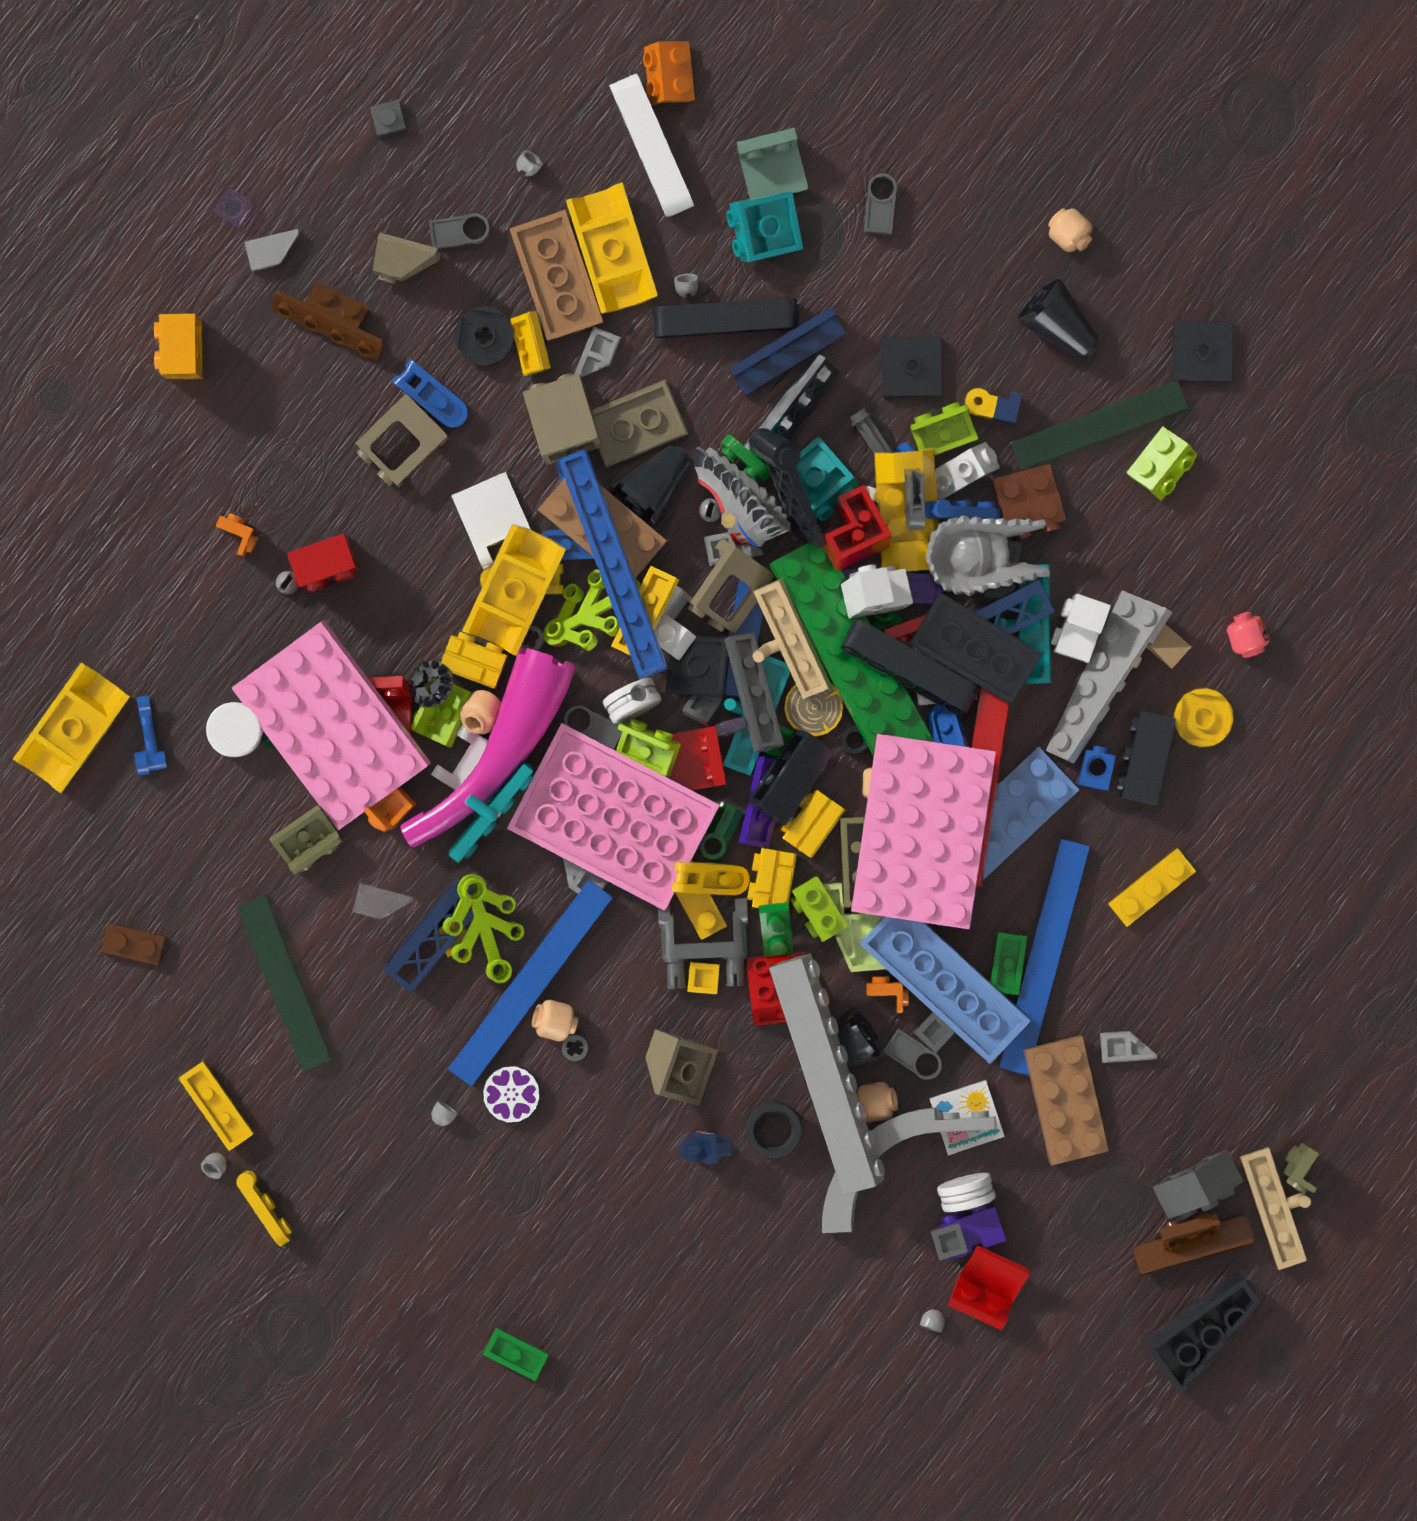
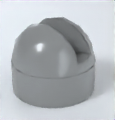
(529, 163)
(686, 284)
(716, 512)
(292, 586)
(443, 1114)
(214, 1165)
(933, 1321)

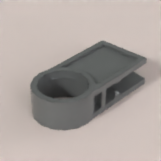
(880, 212)
(450, 231)
(914, 499)
(600, 728)
(906, 1051)

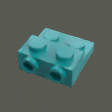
(764, 226)
(823, 478)

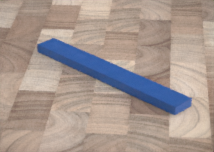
(612, 564)
(1046, 949)
(530, 982)

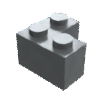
(1198, 1186)

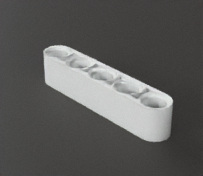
(651, 145)

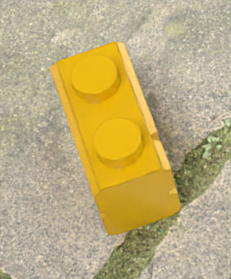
(474, 661)
(813, 823)
(773, 877)

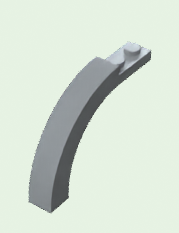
(840, 1208)

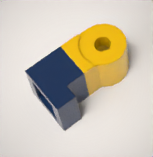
(993, 407)

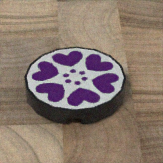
(511, 1094)

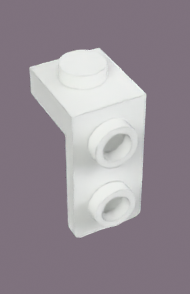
(965, 469)

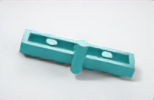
(1038, 633)
(741, 752)
(488, 812)

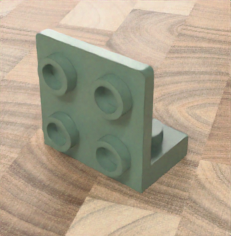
(772, 164)

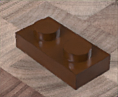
(133, 944)

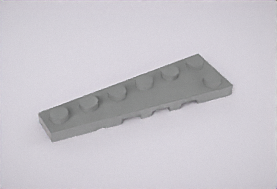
(1118, 650)

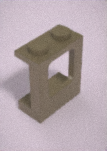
(418, 423)
(731, 563)

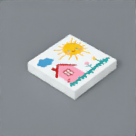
(967, 1100)

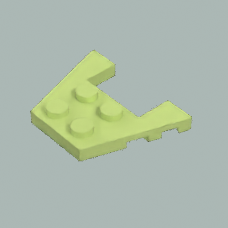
(857, 928)

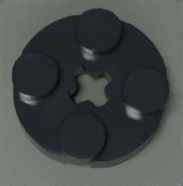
(473, 323)

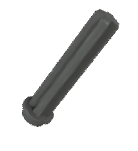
(870, 432)

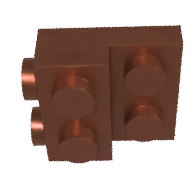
(1030, 496)

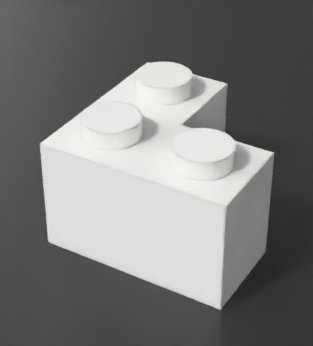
(876, 591)
(1080, 627)
(669, 633)

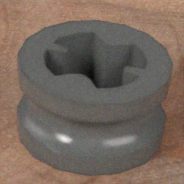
(539, 642)
(573, 1038)

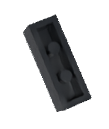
(1146, 757)
(790, 777)

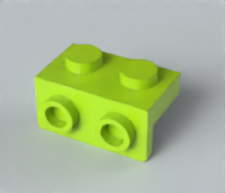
(945, 430)
(1162, 463)
(442, 721)
(647, 747)
(819, 908)

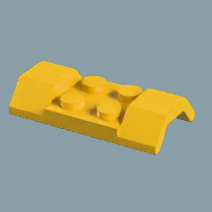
(612, 249)
(906, 547)
(514, 588)
(72, 727)

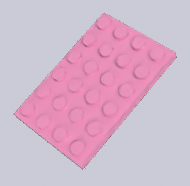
(331, 725)
(612, 816)
(923, 831)

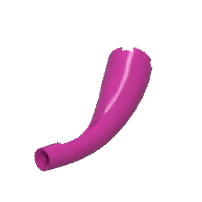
(525, 713)

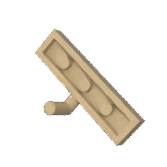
(790, 639)
(1275, 1208)

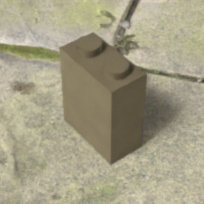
(562, 417)

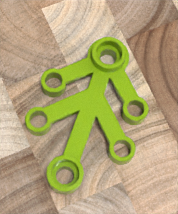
(560, 630)
(481, 924)

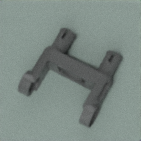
(732, 951)

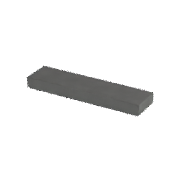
(754, 693)

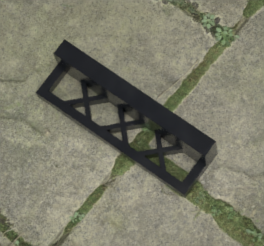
(800, 398)

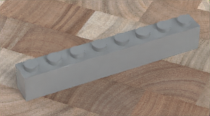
(827, 1074)

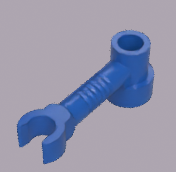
(151, 758)

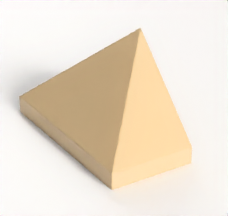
(1169, 647)

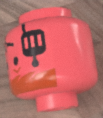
(1248, 634)

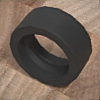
(789, 1113)

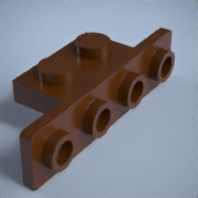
(332, 316)
(1192, 1241)

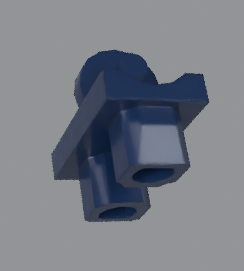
(704, 1147)

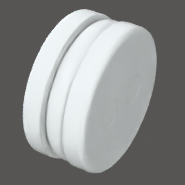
(632, 700)
(233, 730)
(966, 1192)

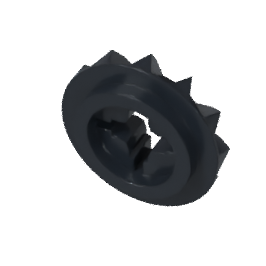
(440, 688)

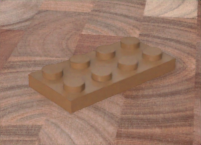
(556, 275)
(637, 537)
(1066, 1100)

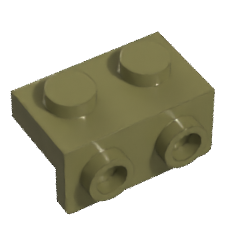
(306, 840)
(1300, 1161)

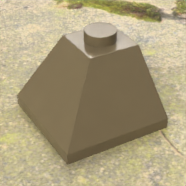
(401, 258)
(679, 1067)

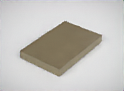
(638, 423)

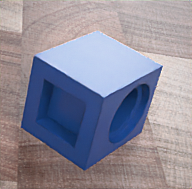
(1102, 781)

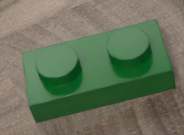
(776, 929)
(1008, 962)
(515, 1354)

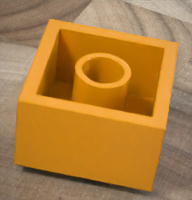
(179, 346)

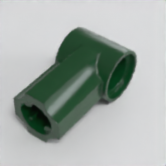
(722, 829)

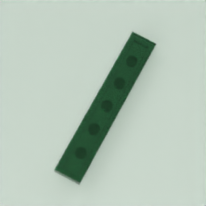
(1099, 425)
(284, 983)

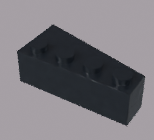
(1200, 1330)

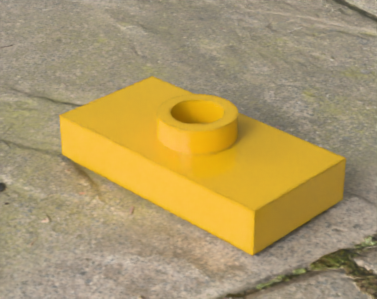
(530, 343)

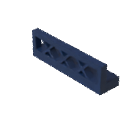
(788, 351)
(1013, 598)
(420, 934)

